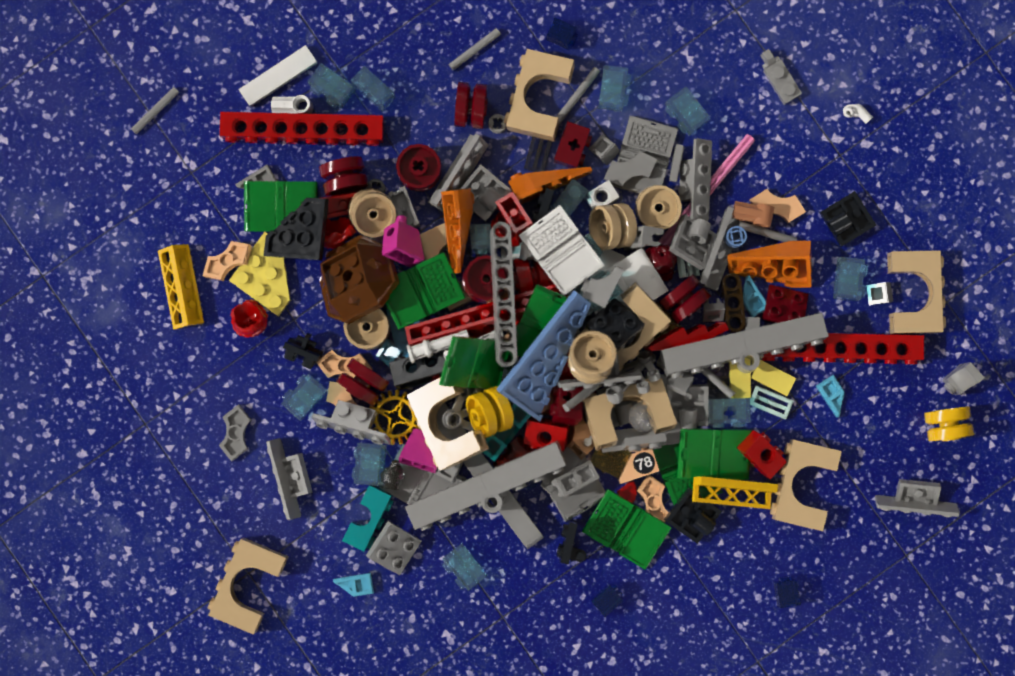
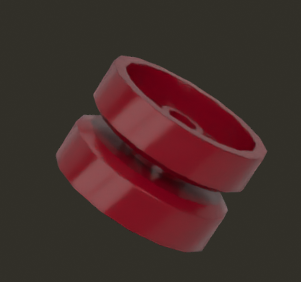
(471, 105)
(415, 156)
(343, 175)
(473, 283)
(687, 301)
(362, 382)

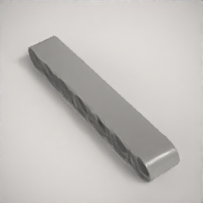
(507, 285)

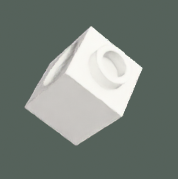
(606, 188)

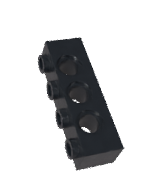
(403, 379)

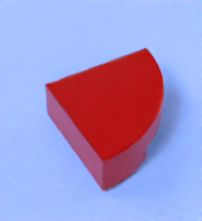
(628, 491)

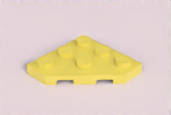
(264, 279)

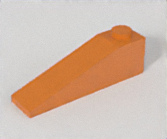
(530, 185)
(457, 218)
(781, 262)

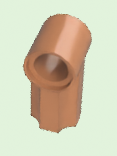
(758, 214)

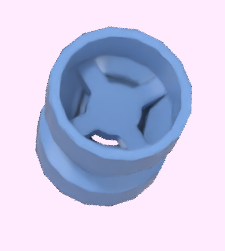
(735, 240)

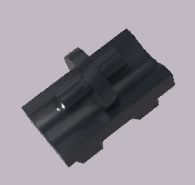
(305, 347)

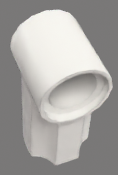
(291, 105)

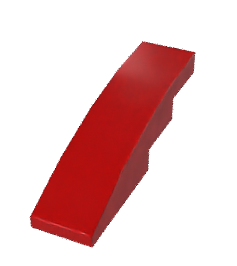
(679, 336)

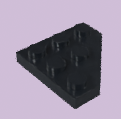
(300, 232)

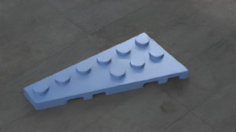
(543, 362)

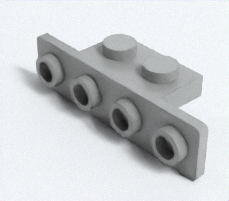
(696, 179)
(628, 378)
(352, 420)
(633, 440)
(290, 477)
(917, 497)

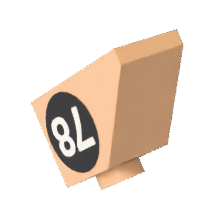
(639, 465)

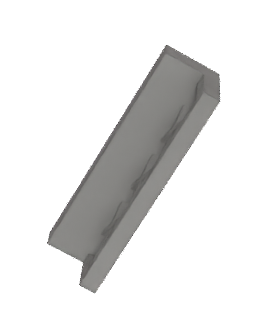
(460, 168)
(717, 260)

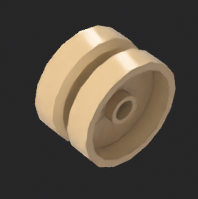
(371, 200)
(646, 204)
(613, 226)
(374, 337)
(591, 357)

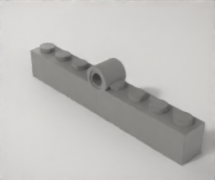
(743, 345)
(486, 485)

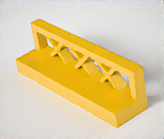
(183, 285)
(738, 485)

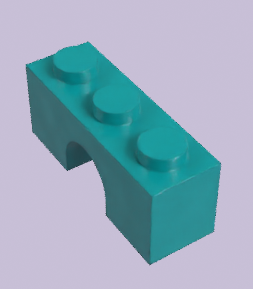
(501, 439)
(362, 535)

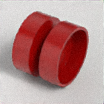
(527, 277)

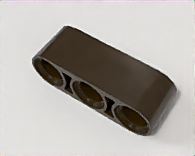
(736, 293)

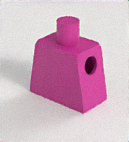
(402, 243)
(417, 453)

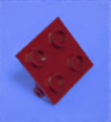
(784, 304)

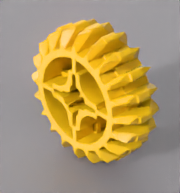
(402, 400)

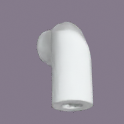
(857, 110)

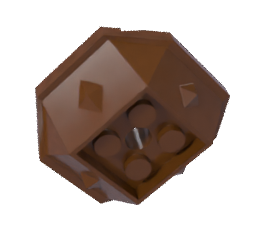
(356, 279)

